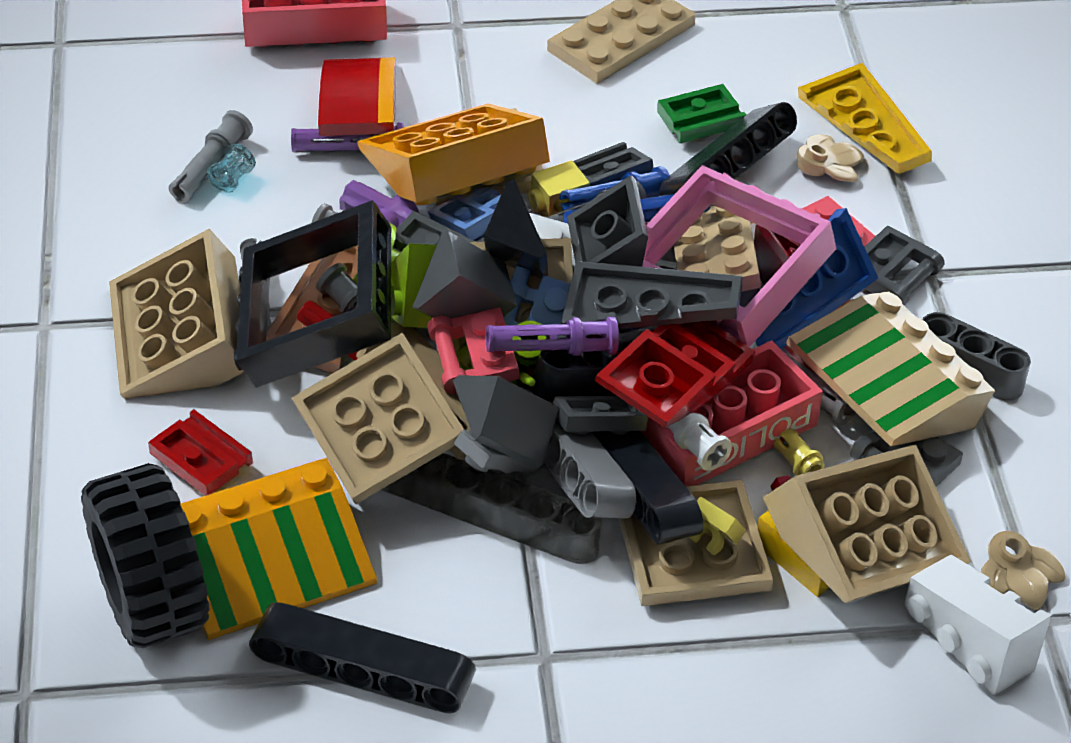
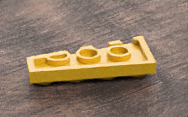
(867, 115)

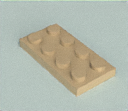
(619, 35)
(719, 245)

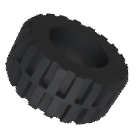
(145, 555)

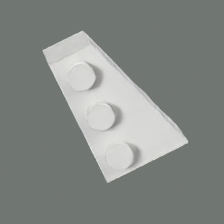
(977, 623)

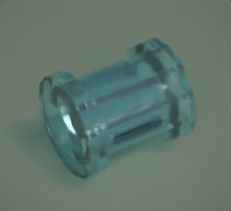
(231, 167)

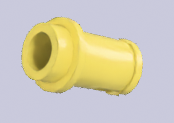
(799, 453)

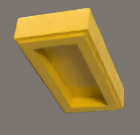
(786, 557)

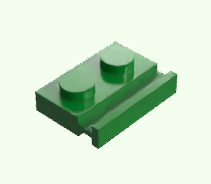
(700, 113)

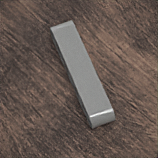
(589, 474)

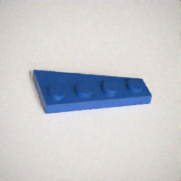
(832, 285)

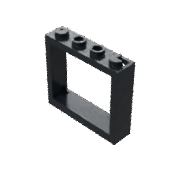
(330, 338)

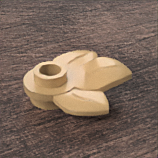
(825, 156)
(1022, 573)

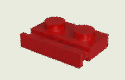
(200, 453)

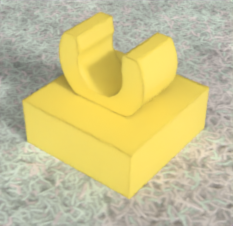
(719, 524)

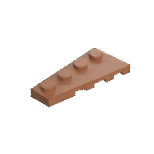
(306, 290)

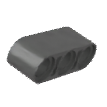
(999, 362)

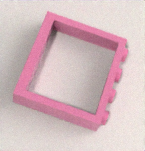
(757, 207)

